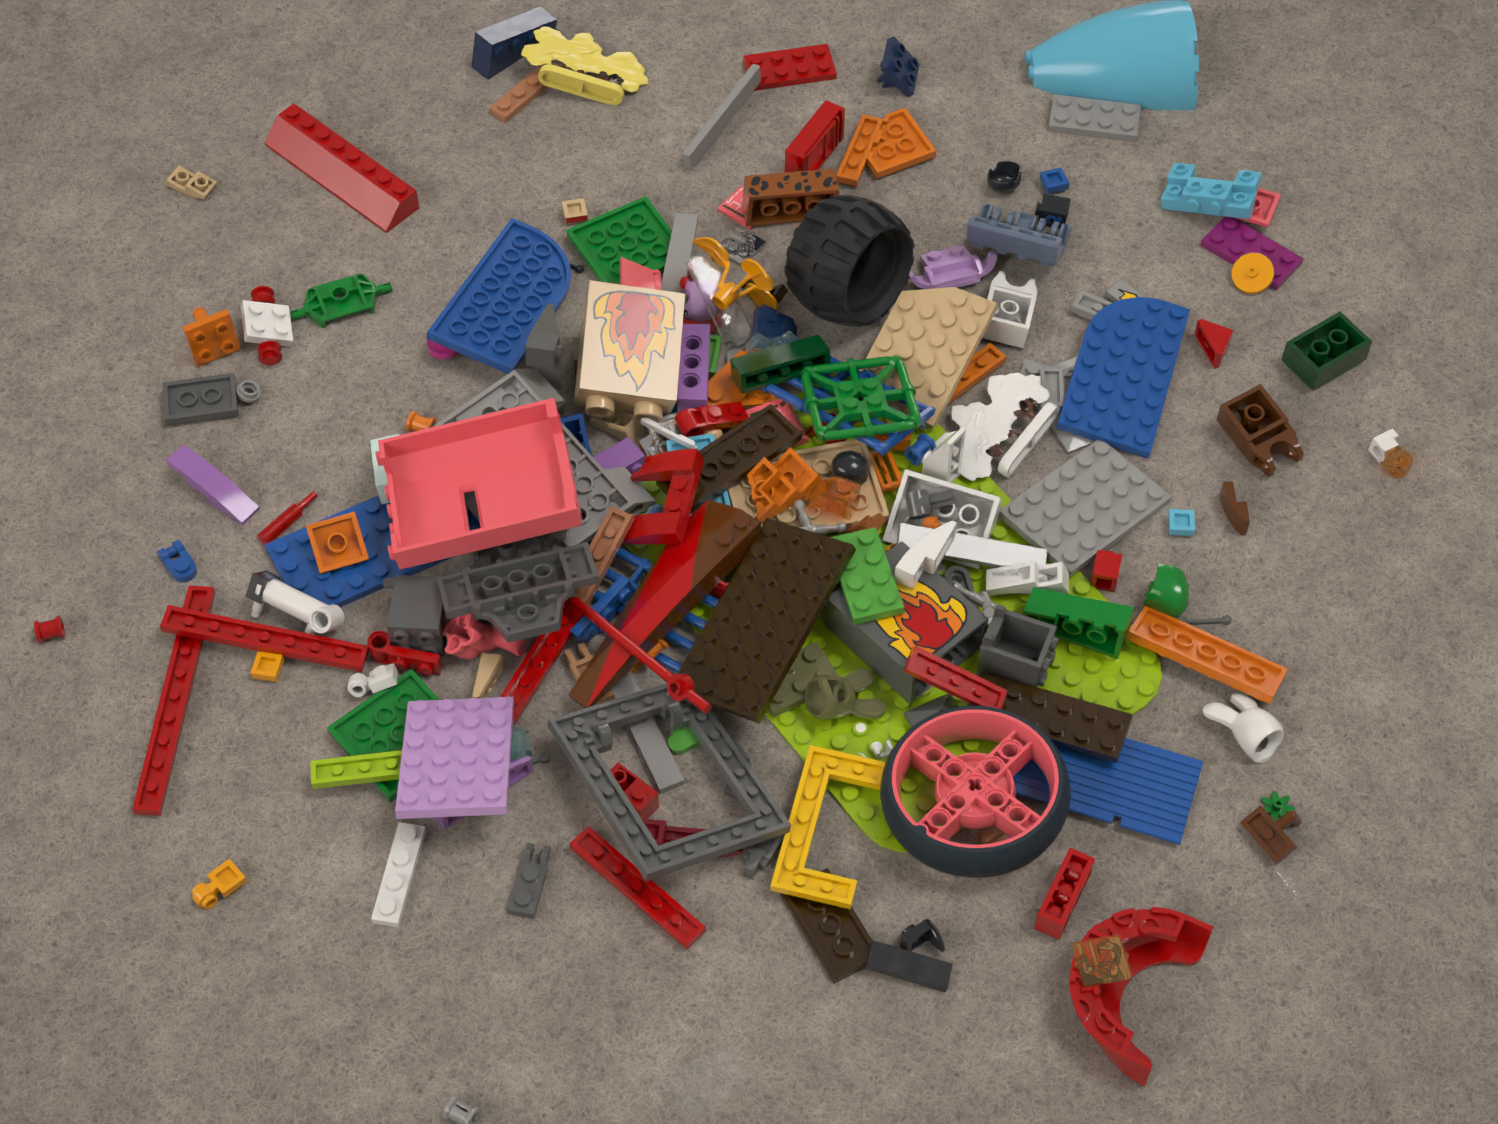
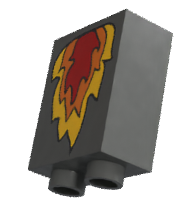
(933, 620)

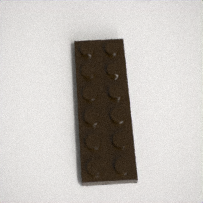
(739, 451)
(1067, 720)

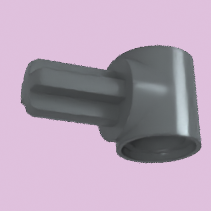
(921, 503)

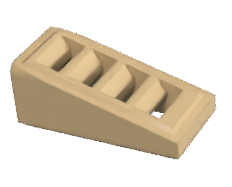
(630, 428)
(488, 673)

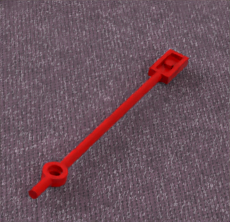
(679, 685)

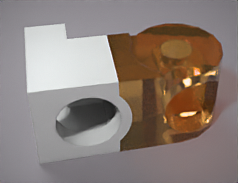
(1390, 454)

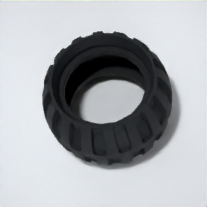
(849, 260)

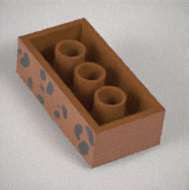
(785, 196)

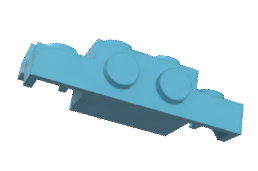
(1210, 195)

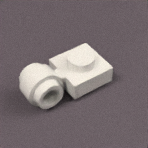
(379, 679)

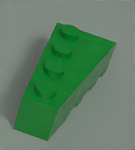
(1082, 620)

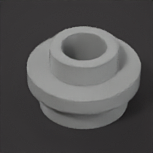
(248, 391)

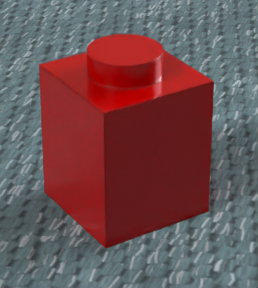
(1106, 570)

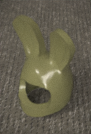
(833, 696)

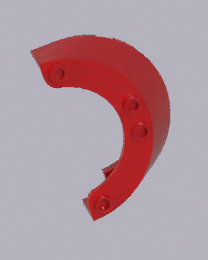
(1150, 939)

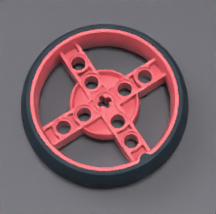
(975, 791)

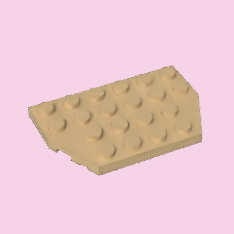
(936, 339)

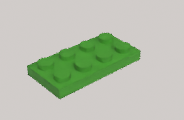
(869, 579)

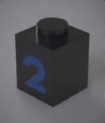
(1053, 209)

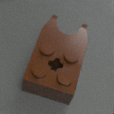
(1259, 428)

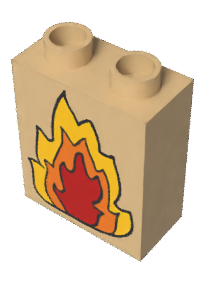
(629, 351)

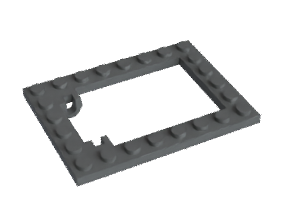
(579, 738)

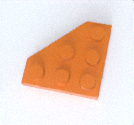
(899, 145)
(724, 390)

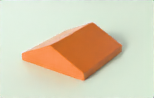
(337, 542)

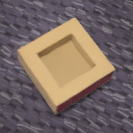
(574, 211)

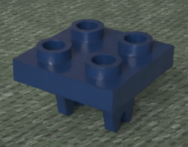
(898, 68)

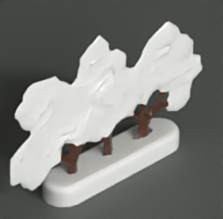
(992, 424)

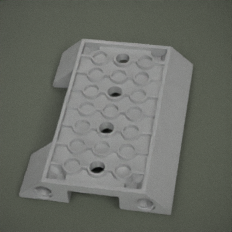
(595, 486)

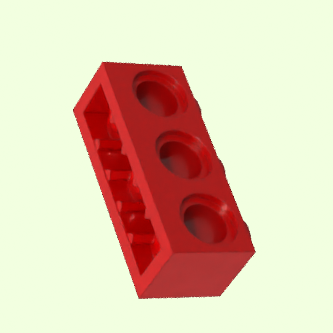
(1064, 893)

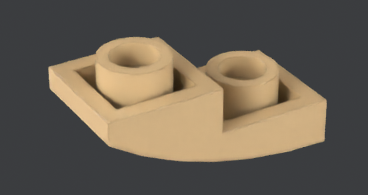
(192, 184)

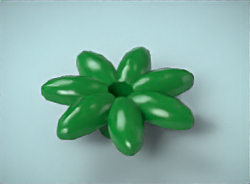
(1277, 806)

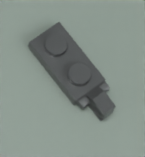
(761, 854)

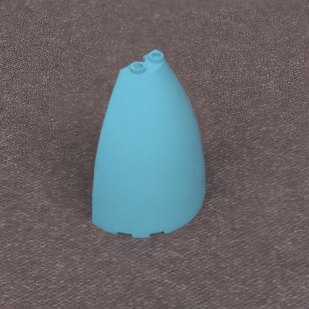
(1124, 56)

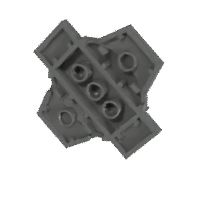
(519, 586)

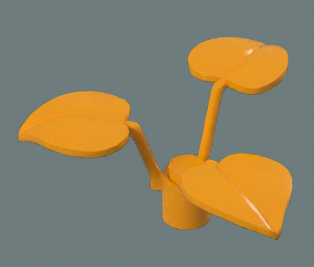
(728, 292)

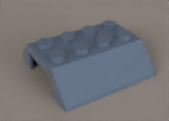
(1020, 238)

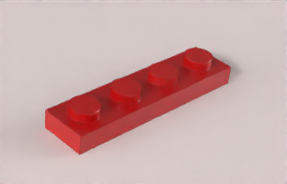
(953, 679)

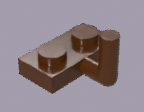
(1270, 833)

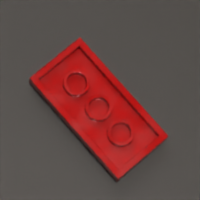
(793, 66)

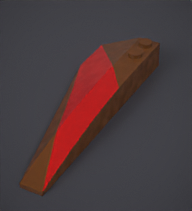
(675, 583)

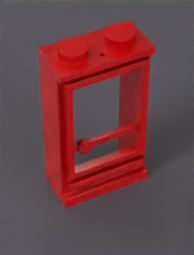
(816, 139)

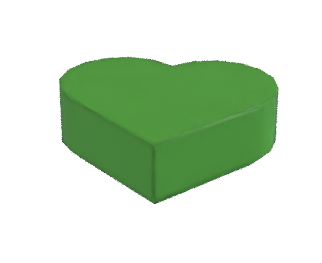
(682, 741)

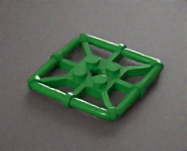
(847, 402)

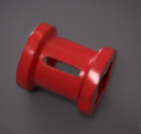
(49, 629)

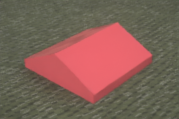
(1264, 207)

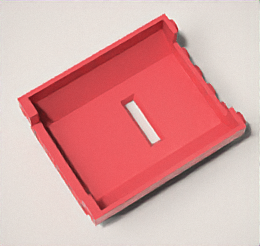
(507, 457)

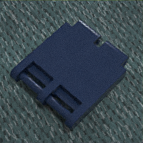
(770, 324)

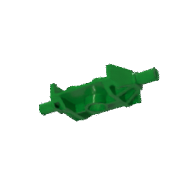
(323, 305)

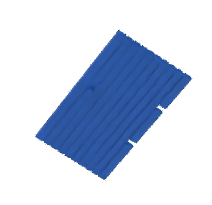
(1145, 788)

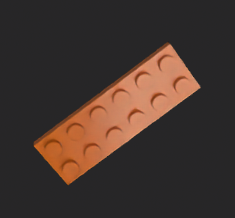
(1207, 654)

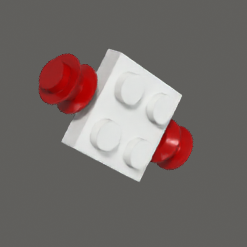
(266, 324)

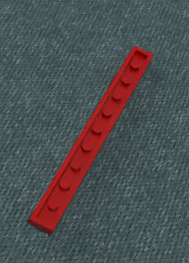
(171, 711)

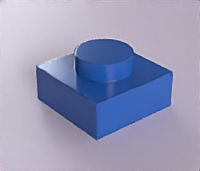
(1054, 180)

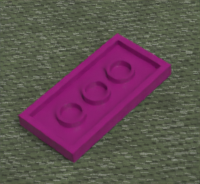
(1234, 239)

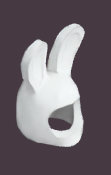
(1248, 726)

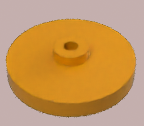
(1252, 273)

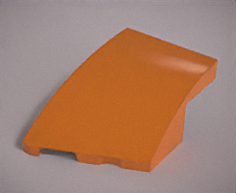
(780, 484)

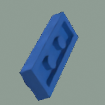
(618, 593)

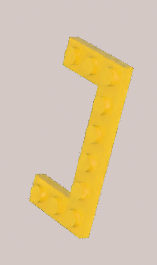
(790, 871)

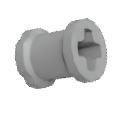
(460, 1112)

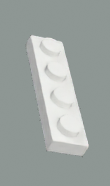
(398, 875)

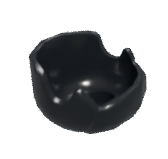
(1004, 177)
(850, 466)

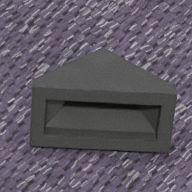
(929, 708)

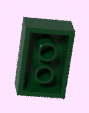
(1326, 350)

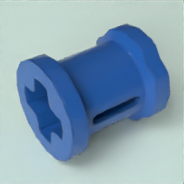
(919, 449)

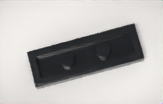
(908, 966)

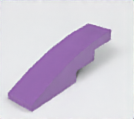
(213, 484)

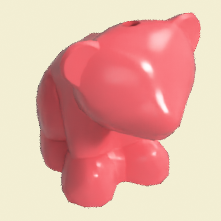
(472, 638)

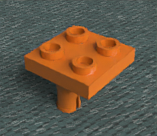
(211, 336)

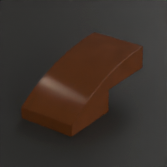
(1235, 511)

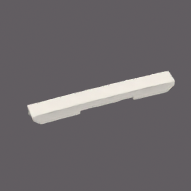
(667, 433)

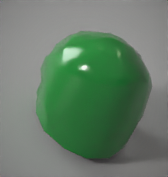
(1169, 591)

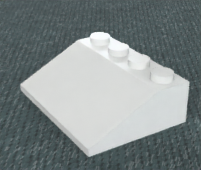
(973, 510)

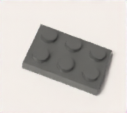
(200, 399)

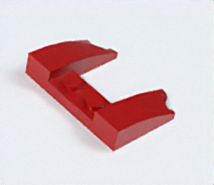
(668, 527)

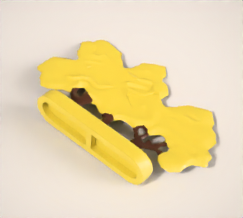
(583, 56)

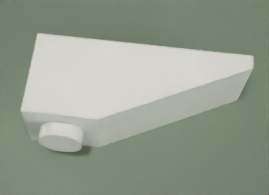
(946, 458)

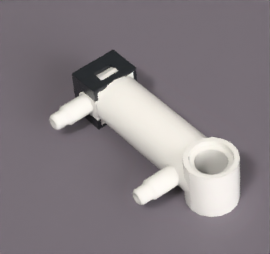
(268, 588)

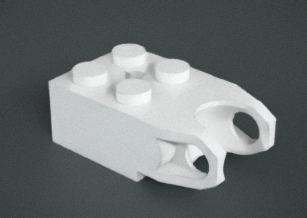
(1013, 313)

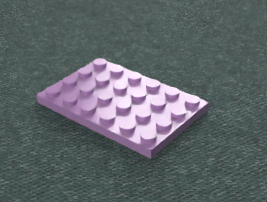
(455, 758)

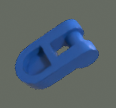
(183, 568)

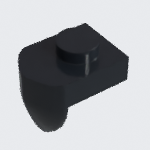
(925, 931)

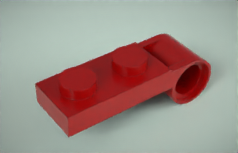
(710, 417)
(403, 658)

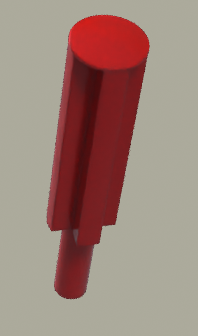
(284, 520)

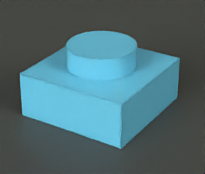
(1181, 522)

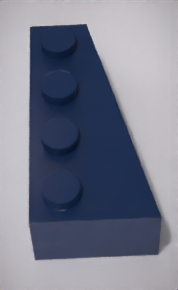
(503, 42)

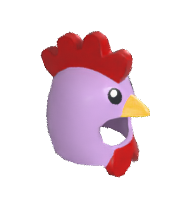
(695, 309)

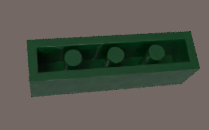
(778, 363)

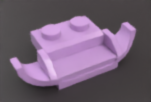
(952, 268)

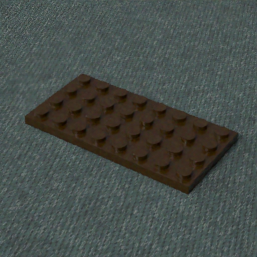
(765, 618)

